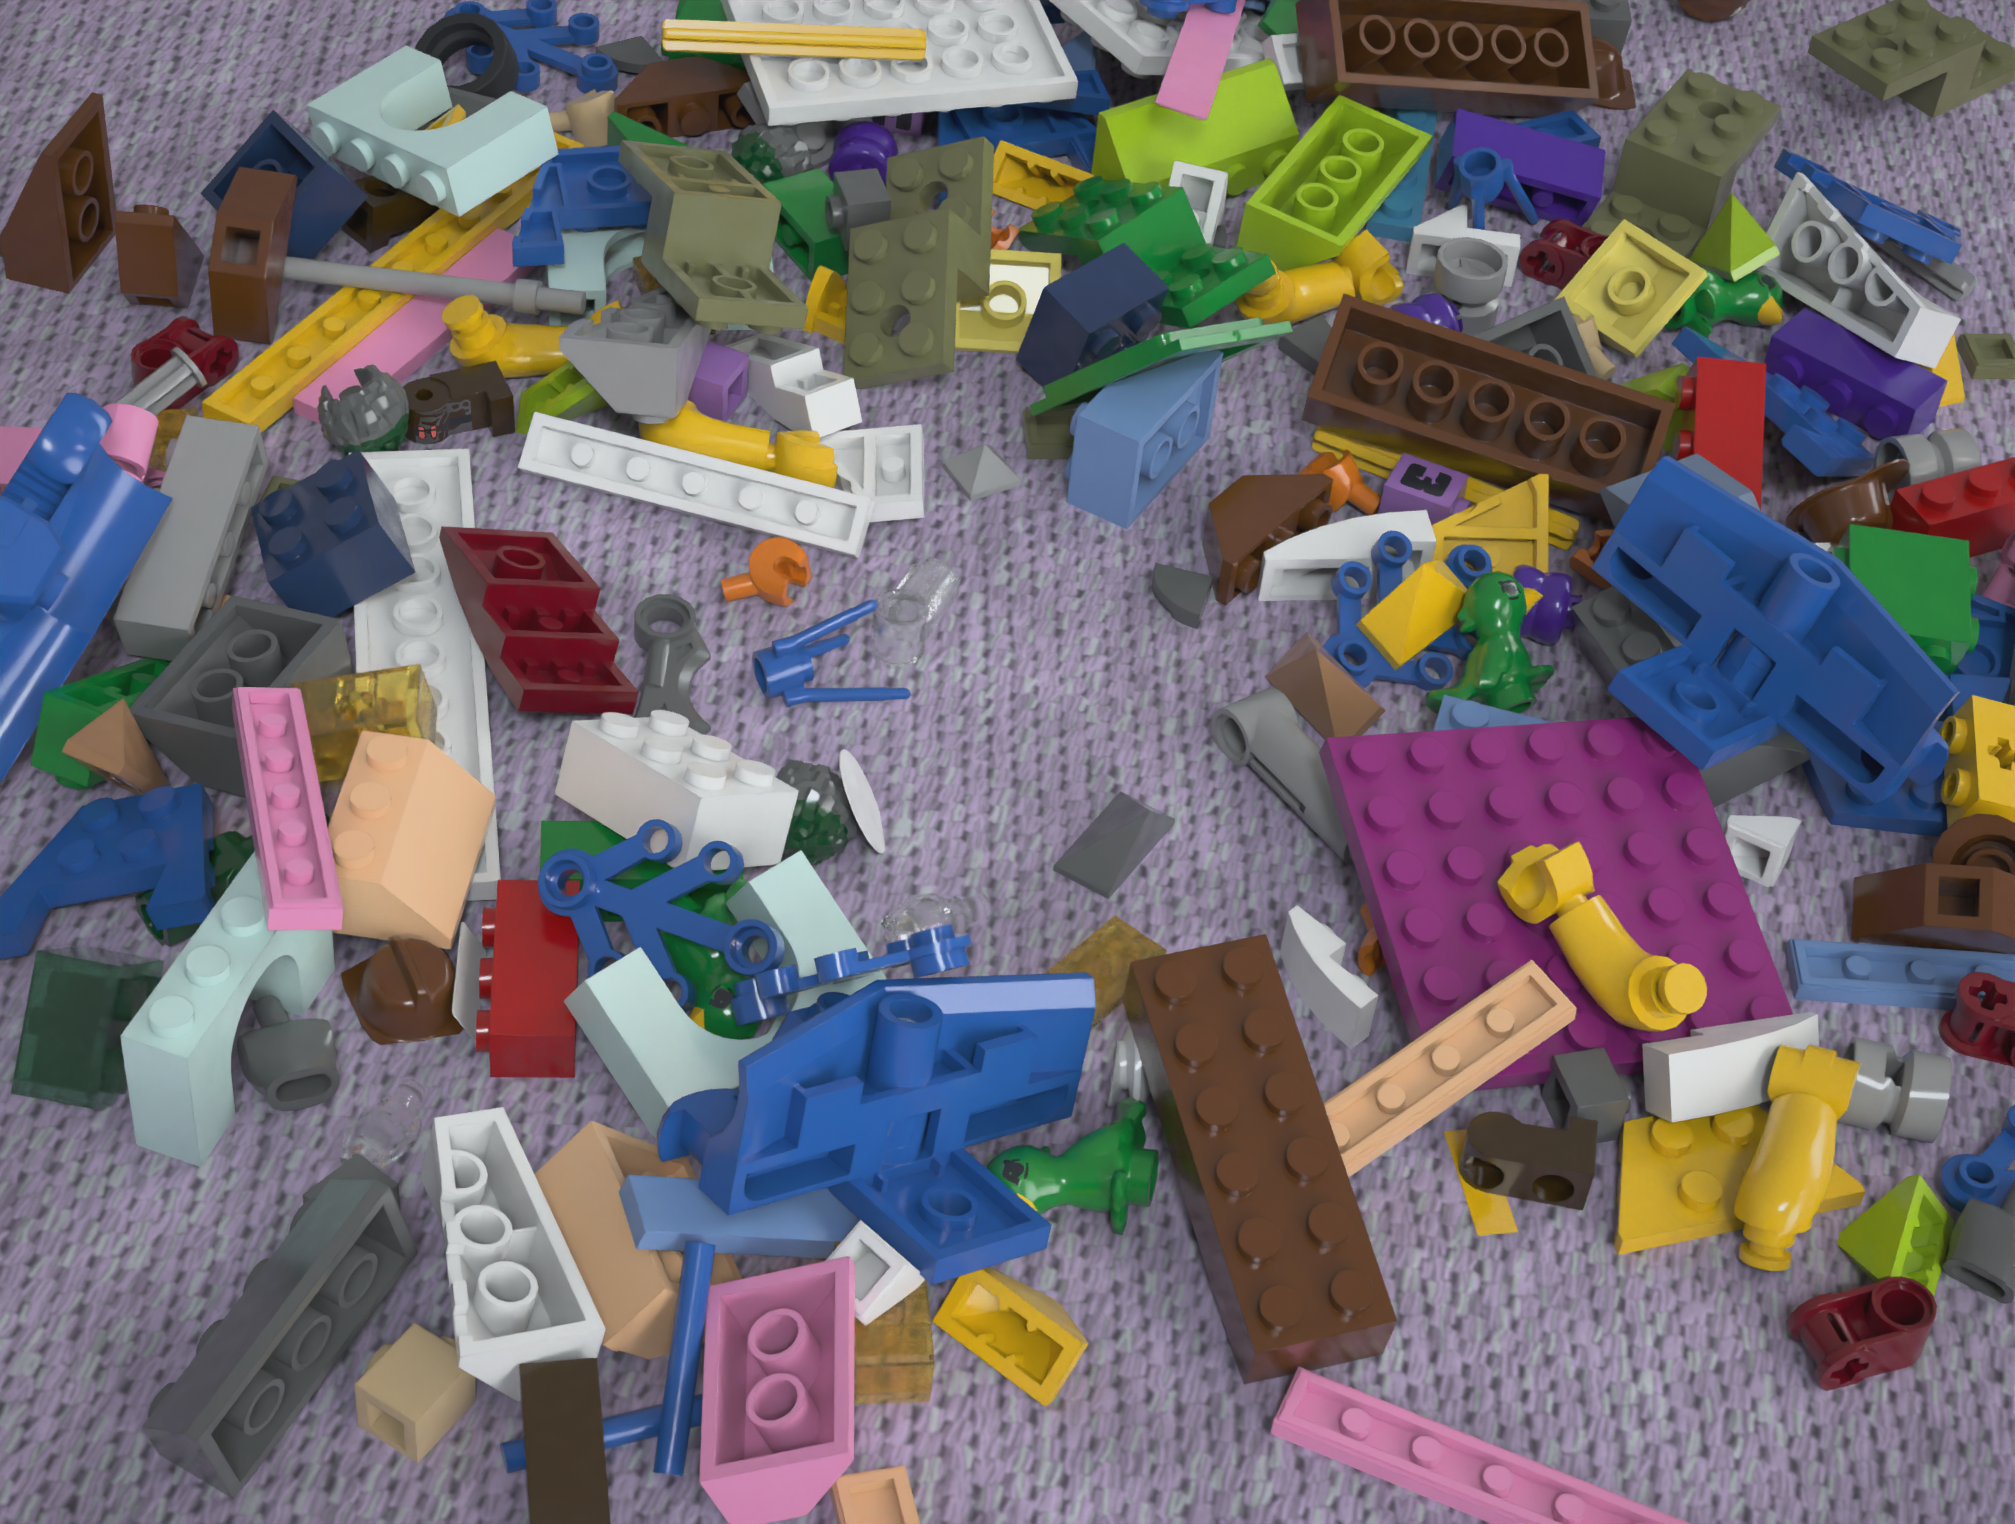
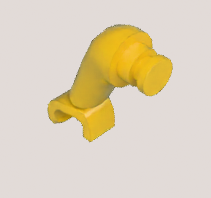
(1310, 290)
(516, 347)
(792, 455)
(1617, 973)
(1794, 1153)

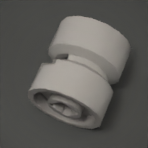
(1471, 277)
(1929, 457)
(1897, 1090)

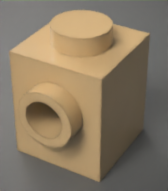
(413, 1392)

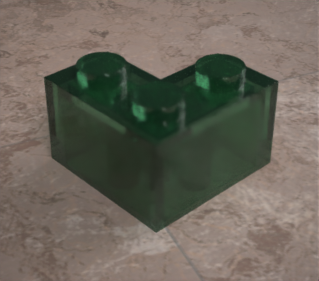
(75, 1022)

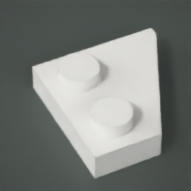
(882, 466)

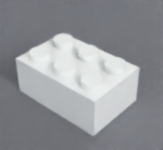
(663, 770)

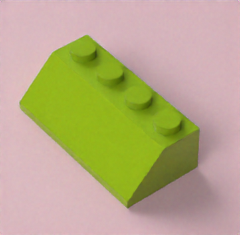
(1244, 133)
(1329, 185)

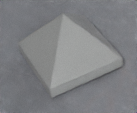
(981, 472)

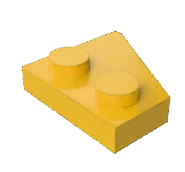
(1507, 526)

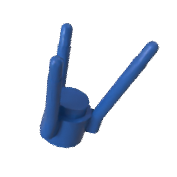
(1481, 178)
(789, 664)

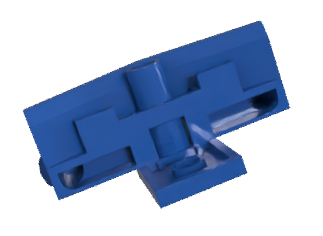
(65, 551)
(1807, 648)
(882, 1100)

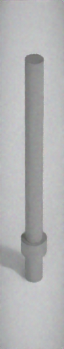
(525, 295)

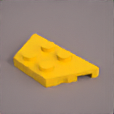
(1685, 1176)

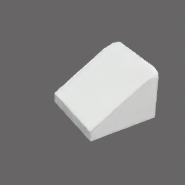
(1761, 845)
(880, 1272)

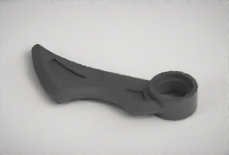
(670, 658)

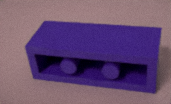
(1555, 172)
(1855, 376)

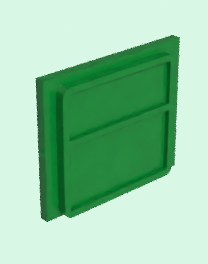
(1230, 338)

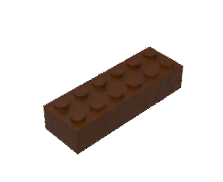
(1449, 54)
(1482, 407)
(1257, 1160)

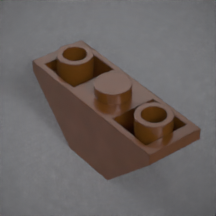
(686, 97)
(250, 254)
(155, 257)
(1255, 517)
(1936, 908)

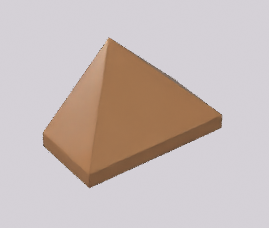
(1324, 690)
(117, 751)

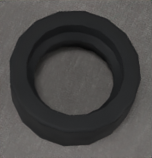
(474, 29)

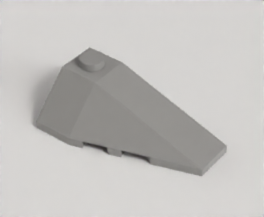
(639, 355)

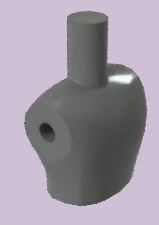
(289, 1059)
(1984, 1248)

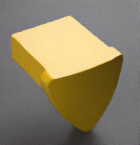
(827, 305)

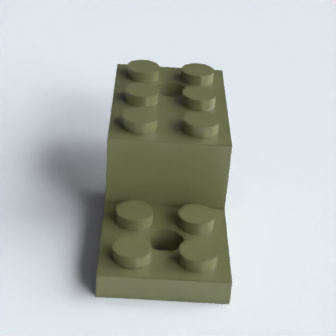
(1916, 55)
(1684, 161)
(712, 237)
(919, 264)

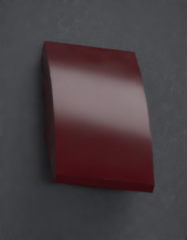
(537, 621)

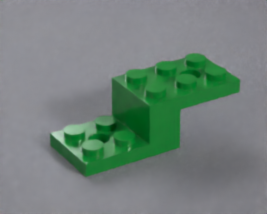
(1161, 231)

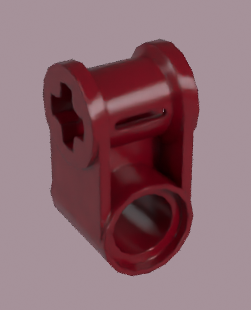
(1566, 254)
(211, 354)
(1991, 1017)
(1864, 1330)

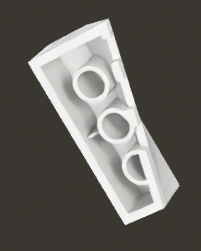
(1847, 281)
(505, 1256)

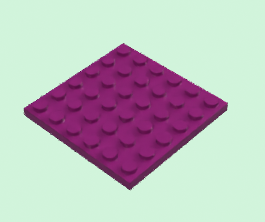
(1437, 830)

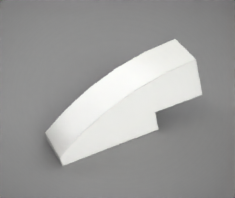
(795, 389)
(1306, 563)
(1719, 1065)

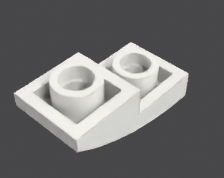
(1334, 995)

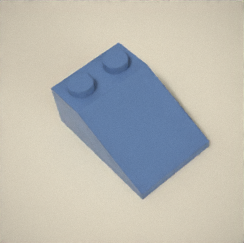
(1140, 436)

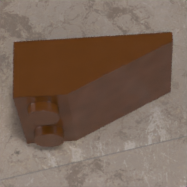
(64, 207)

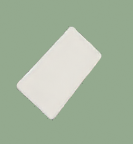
(466, 985)

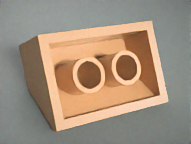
(407, 839)
(628, 1285)

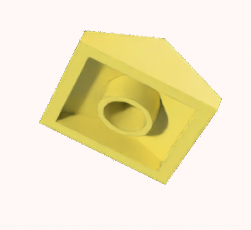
(1632, 288)
(1002, 318)

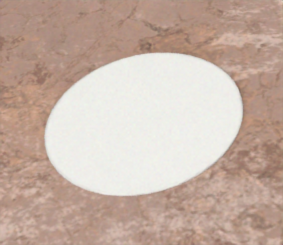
(861, 800)

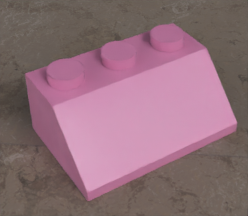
(778, 1390)

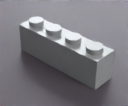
(189, 558)

